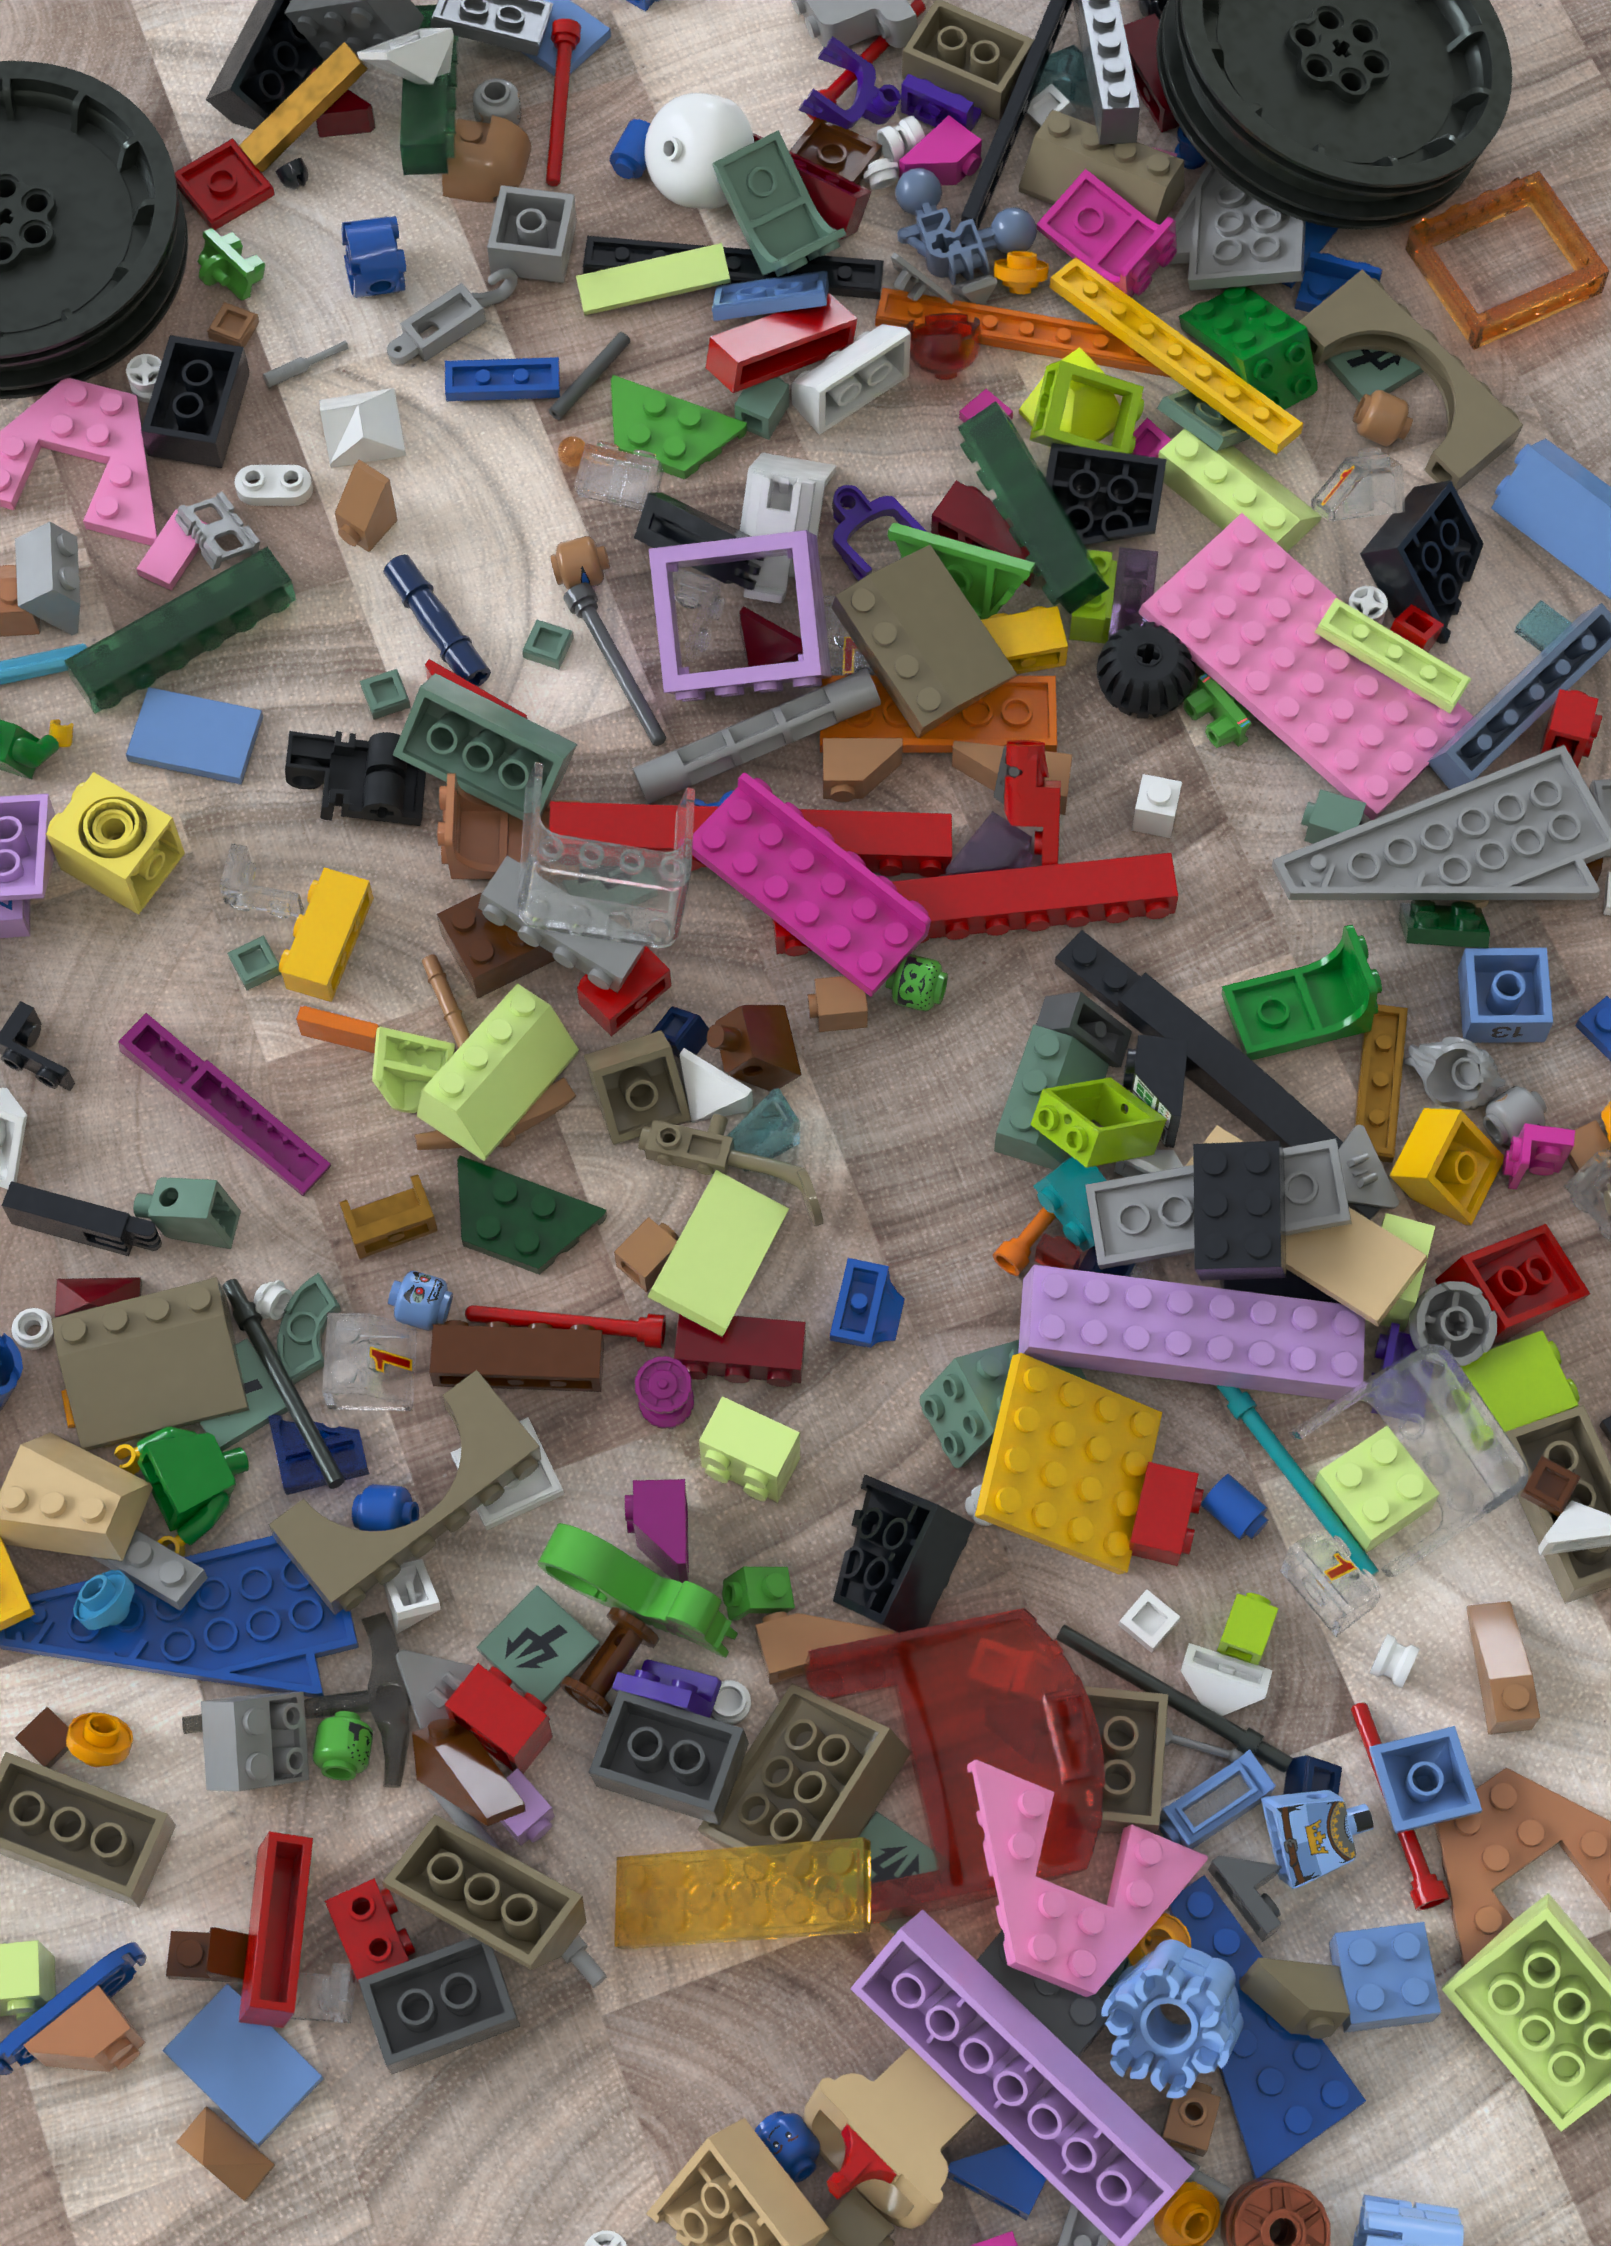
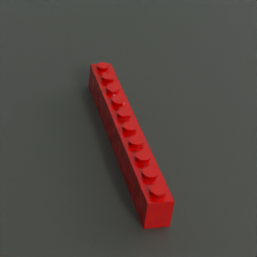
(884, 840)
(1034, 898)

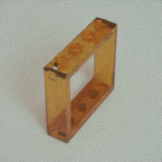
(1532, 306)

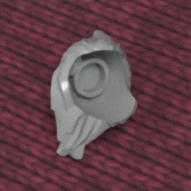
(1456, 1072)

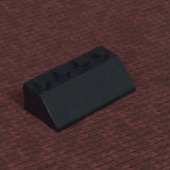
(263, 66)

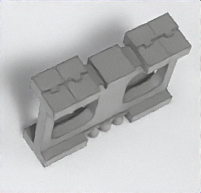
(207, 533)

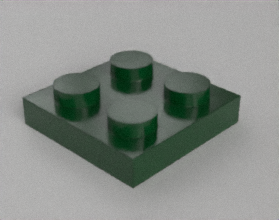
(1444, 925)

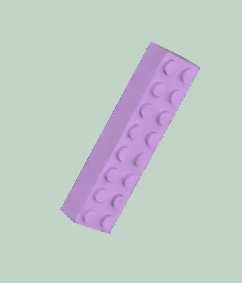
(1191, 1333)
(1022, 2079)

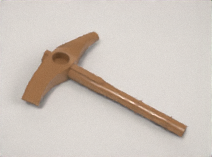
(550, 1102)

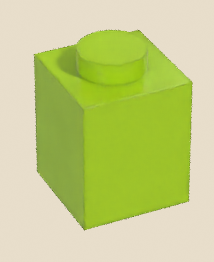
(1248, 1628)

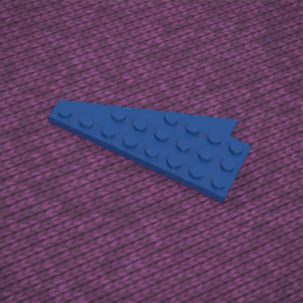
(244, 1627)

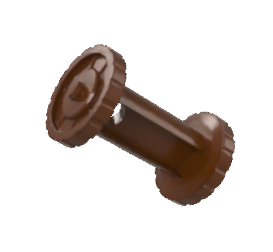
(610, 1659)

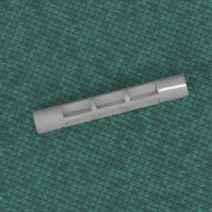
(757, 736)

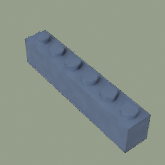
(1524, 699)

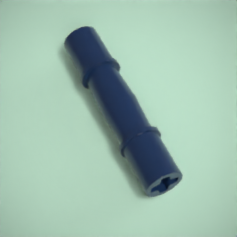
(436, 620)

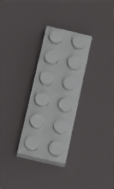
(1154, 1211)

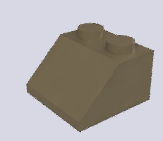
(637, 1085)

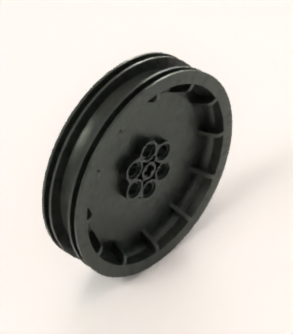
(1338, 103)
(84, 227)

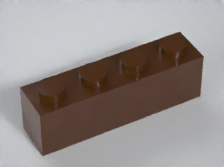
(518, 1356)

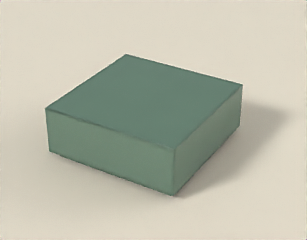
(547, 644)
(385, 694)
(254, 962)

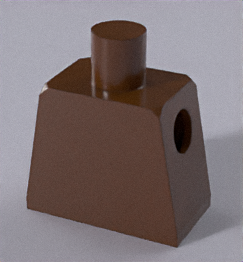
(756, 1045)

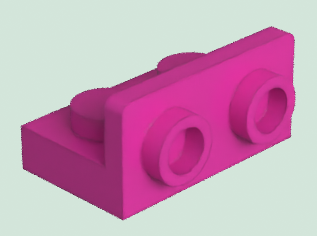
(1537, 1149)

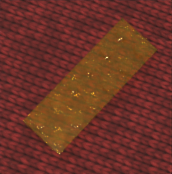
(743, 1893)

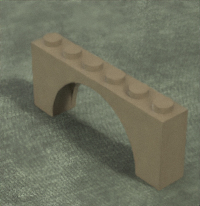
(1368, 318)
(349, 1561)

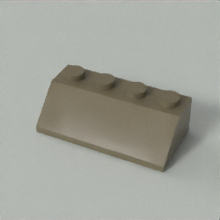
(1134, 171)
(488, 1894)

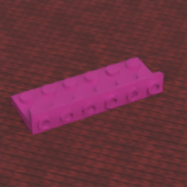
(810, 884)

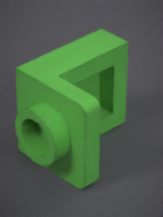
(757, 1591)

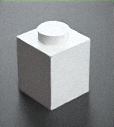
(1156, 806)

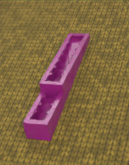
(223, 1104)

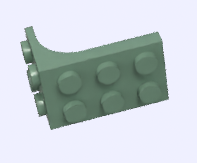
(774, 206)
(967, 1400)

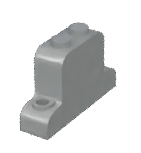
(858, 20)

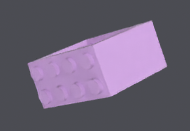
(804, 673)

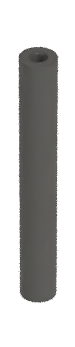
(589, 375)

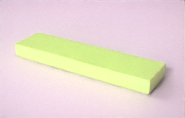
(653, 279)
(1392, 655)

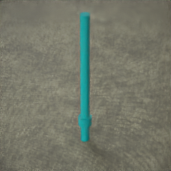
(1243, 1407)

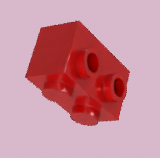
(1572, 724)
(368, 1929)

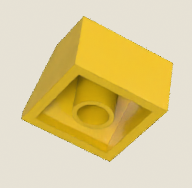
(1447, 1164)

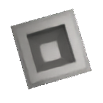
(977, 289)

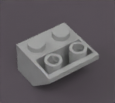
(254, 1741)

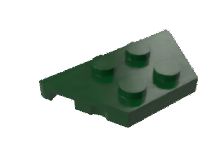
(518, 1217)

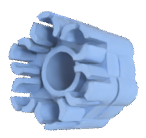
(1166, 2049)
(1398, 2224)

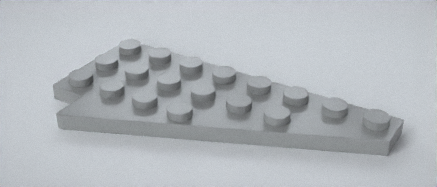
(1235, 238)
(1490, 839)

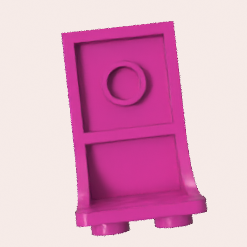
(1109, 234)

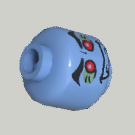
(420, 1300)

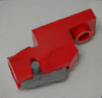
(1028, 796)

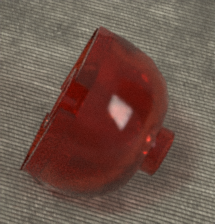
(945, 344)

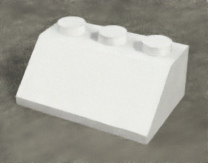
(852, 376)

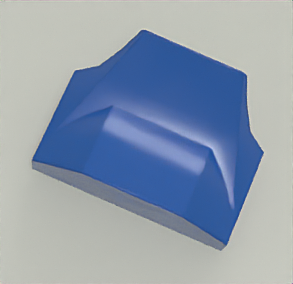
(866, 1306)

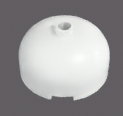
(686, 141)

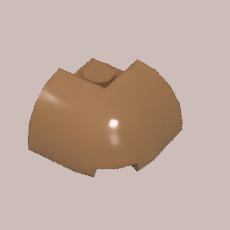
(486, 159)

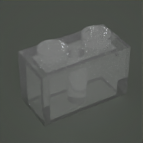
(618, 476)

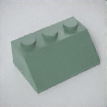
(1047, 1062)

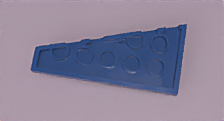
(1277, 2081)

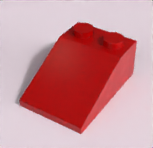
(1520, 1279)

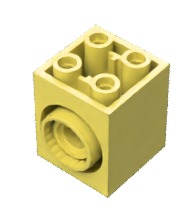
(115, 842)

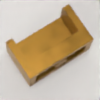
(390, 1220)

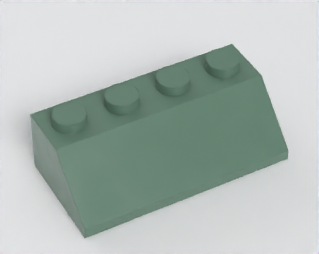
(482, 744)

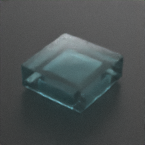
(1541, 626)

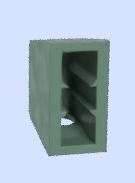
(191, 1211)

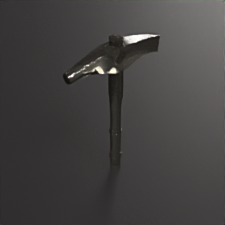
(384, 1698)

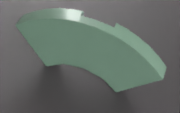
(303, 1327)

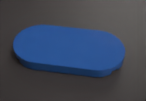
(109, 1973)

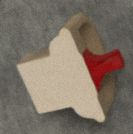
(889, 2136)

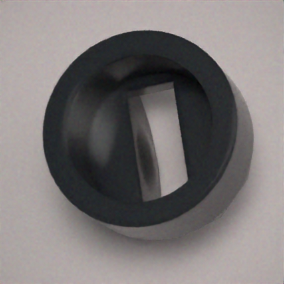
(293, 173)

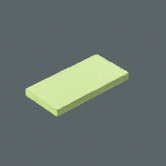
(718, 1253)

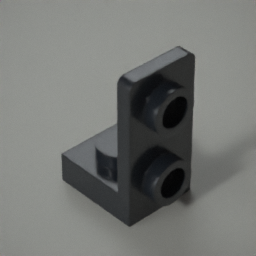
(22, 1032)

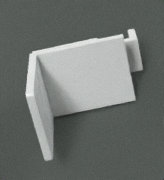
(781, 498)

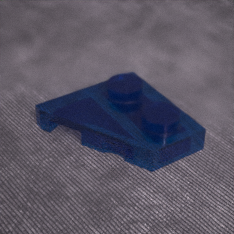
(297, 1464)

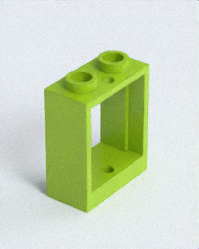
(1053, 400)
(1066, 1113)

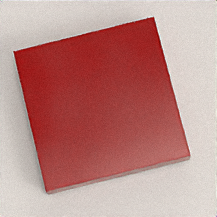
(223, 184)

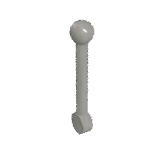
(1232, 1754)

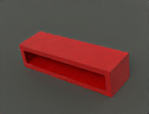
(779, 344)
(276, 1930)

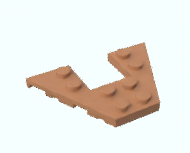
(1513, 1830)

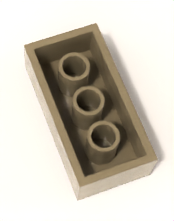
(1573, 1444)
(80, 1830)

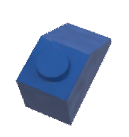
(1000, 2177)

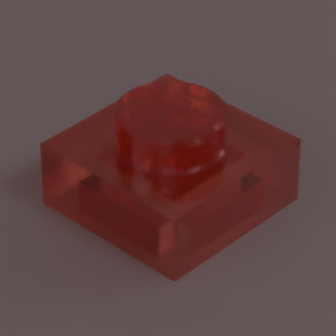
(1057, 1253)

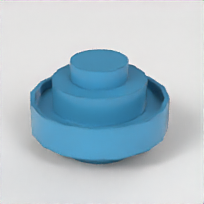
(104, 1600)

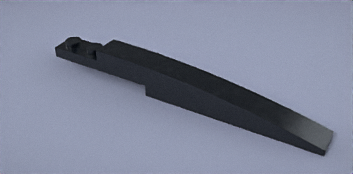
(1211, 1059)

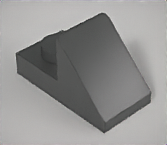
(1240, 1883)

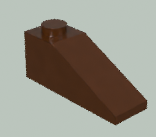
(463, 1773)

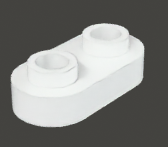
(272, 485)

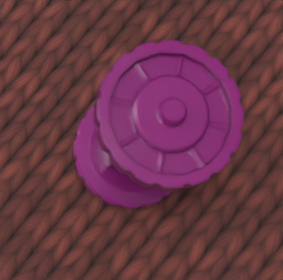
(664, 1392)

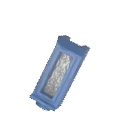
(1216, 1802)

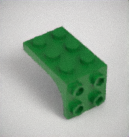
(1257, 342)
(1306, 1003)

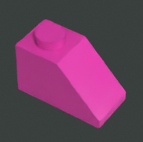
(946, 151)

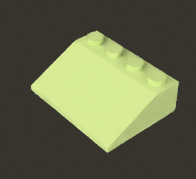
(1543, 2009)

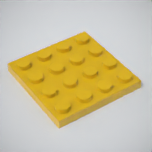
(1068, 1463)

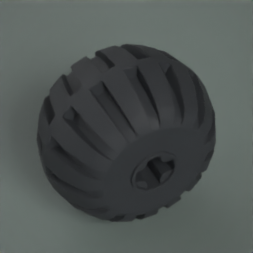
(1145, 670)

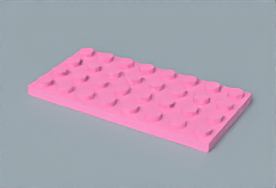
(1251, 628)

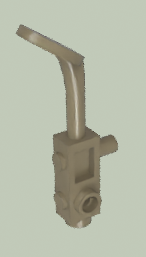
(713, 1151)

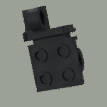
(357, 776)

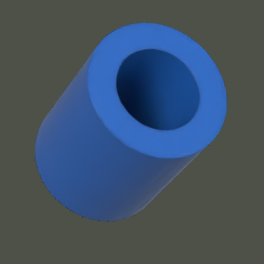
(629, 152)
(1236, 1508)

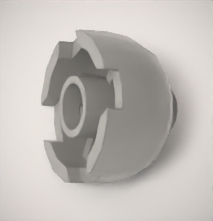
(1454, 1318)

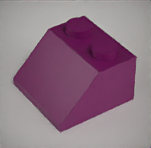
(660, 1524)

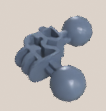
(966, 248)

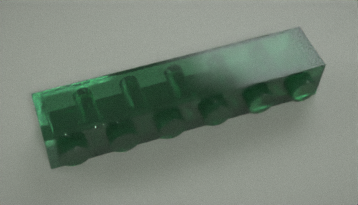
(429, 117)
(1032, 508)
(181, 630)

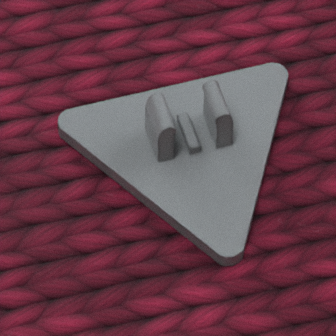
(909, 272)
(1363, 1172)
(430, 1683)

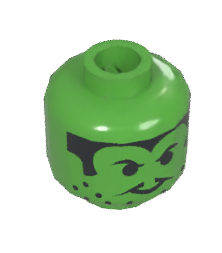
(918, 983)
(342, 1746)

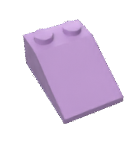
(24, 846)

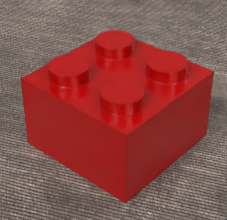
(501, 1719)

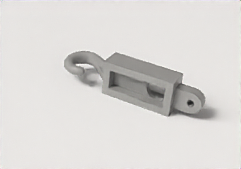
(453, 314)

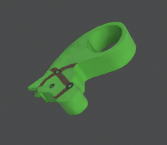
(620, 1581)

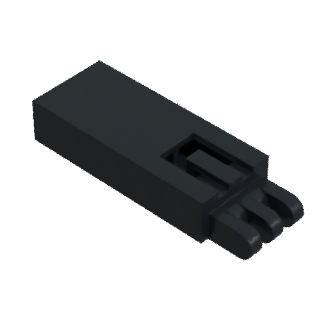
(674, 523)
(78, 1220)

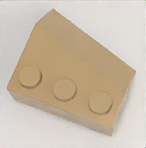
(70, 1501)
(737, 2197)

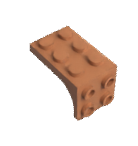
(477, 834)

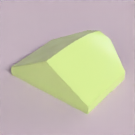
(406, 1065)

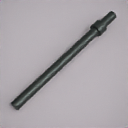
(250, 1321)
(1243, 1739)

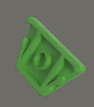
(669, 427)
(981, 574)

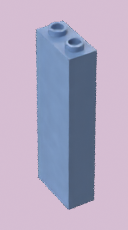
(1560, 510)

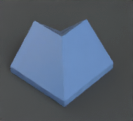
(1425, 1779)

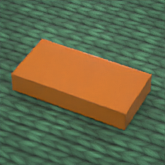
(337, 1029)

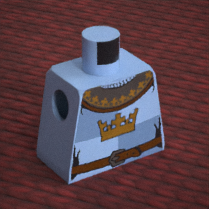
(1312, 1833)

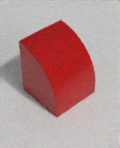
(1417, 627)

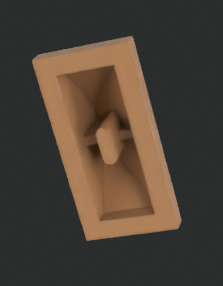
(225, 2153)

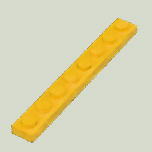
(1176, 356)

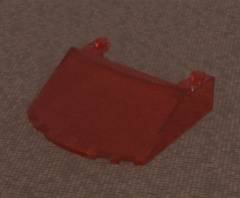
(990, 1695)

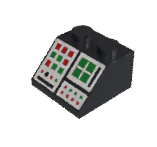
(1157, 1077)

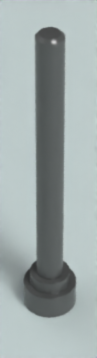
(583, 602)

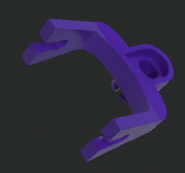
(870, 102)
(859, 514)

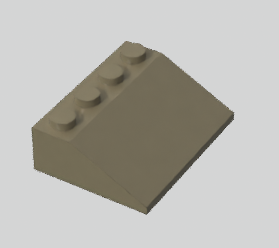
(922, 639)
(150, 1363)
(809, 1775)

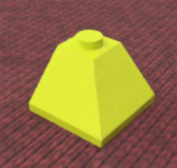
(1087, 410)

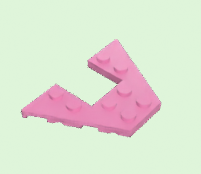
(94, 426)
(1053, 1928)

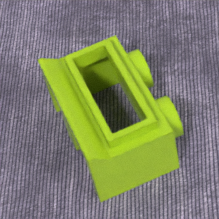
(1093, 619)

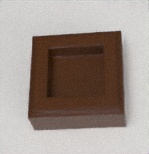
(1550, 1486)
(45, 1738)

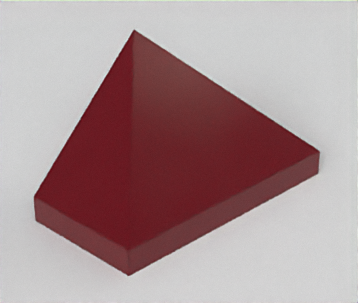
(765, 641)
(88, 1293)

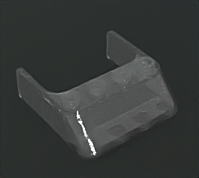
(600, 885)
(1447, 1434)

